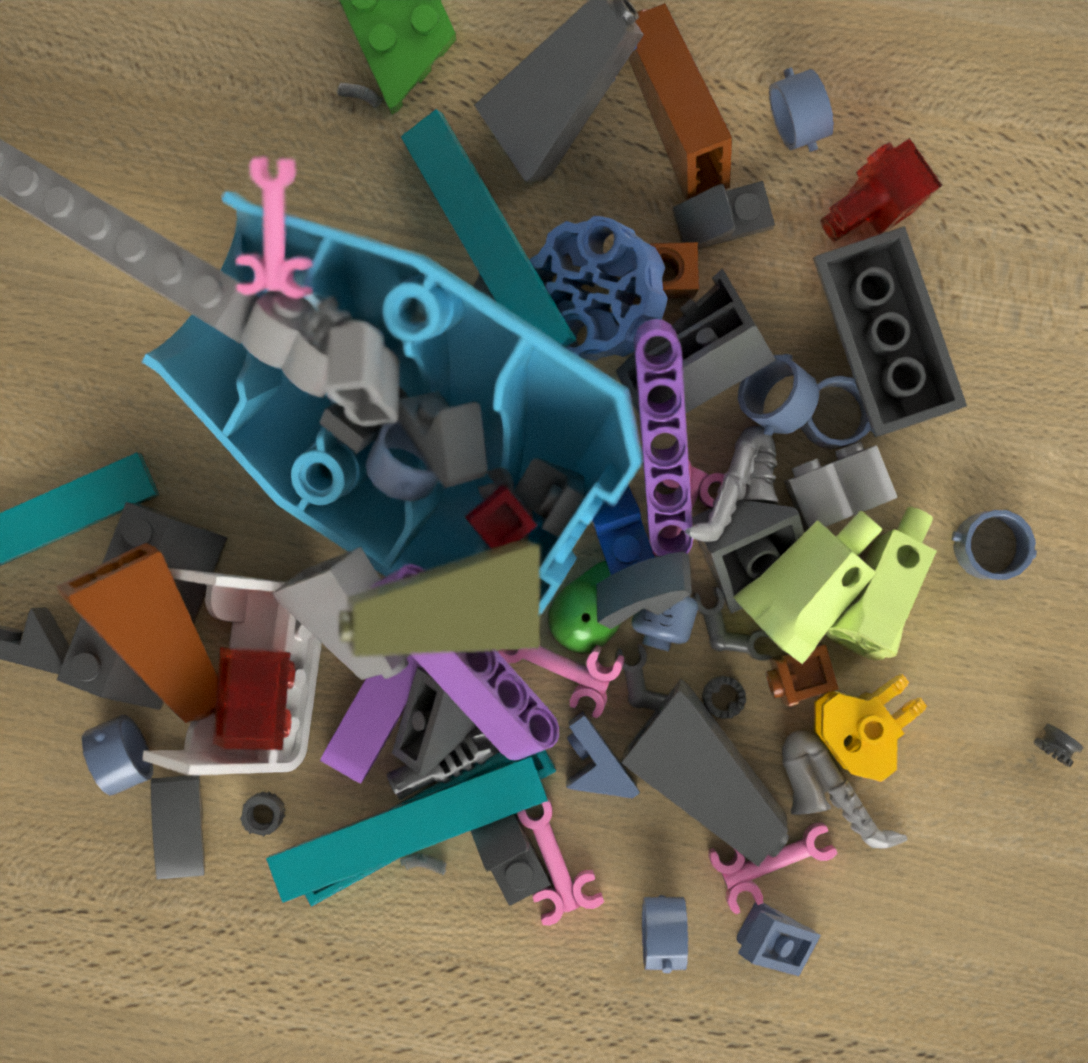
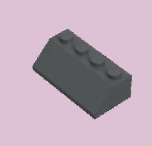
(889, 332)
(90, 660)

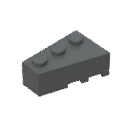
(716, 345)

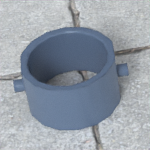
(801, 109)
(797, 407)
(822, 440)
(392, 476)
(1024, 545)
(116, 755)
(664, 933)

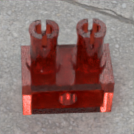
(886, 193)
(253, 699)

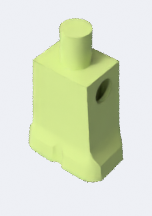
(810, 585)
(879, 612)

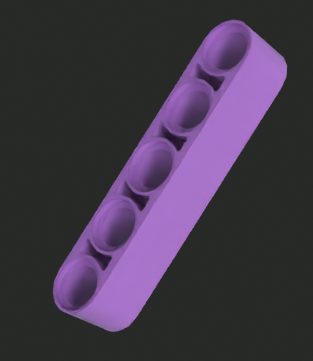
(658, 419)
(490, 694)
(369, 723)

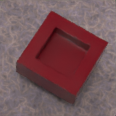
(500, 519)

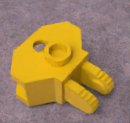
(871, 727)

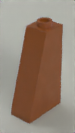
(681, 105)
(147, 624)

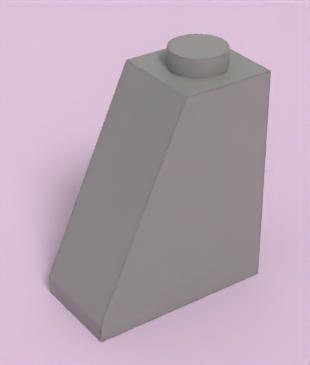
(319, 595)

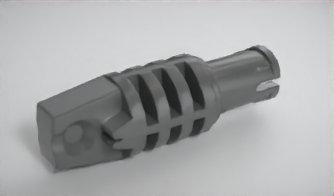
(472, 749)

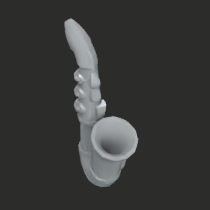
(747, 479)
(813, 774)

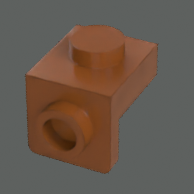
(800, 681)

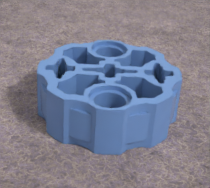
(629, 258)

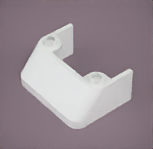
(256, 623)

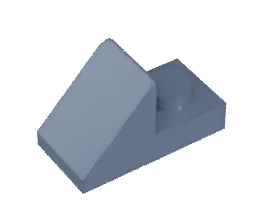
(605, 772)
(776, 940)

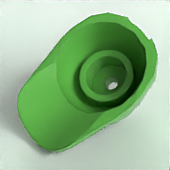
(571, 604)

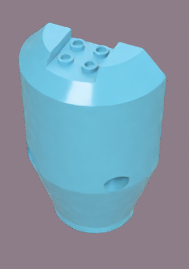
(447, 340)

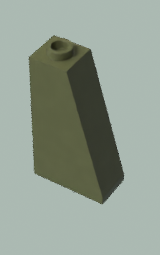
(456, 607)

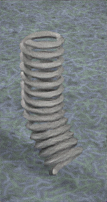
(349, 90)
(423, 861)

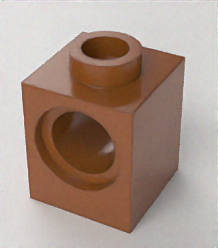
(684, 260)

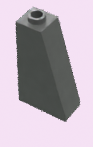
(559, 85)
(704, 774)

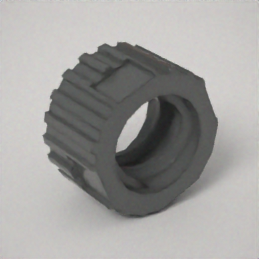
(270, 800)

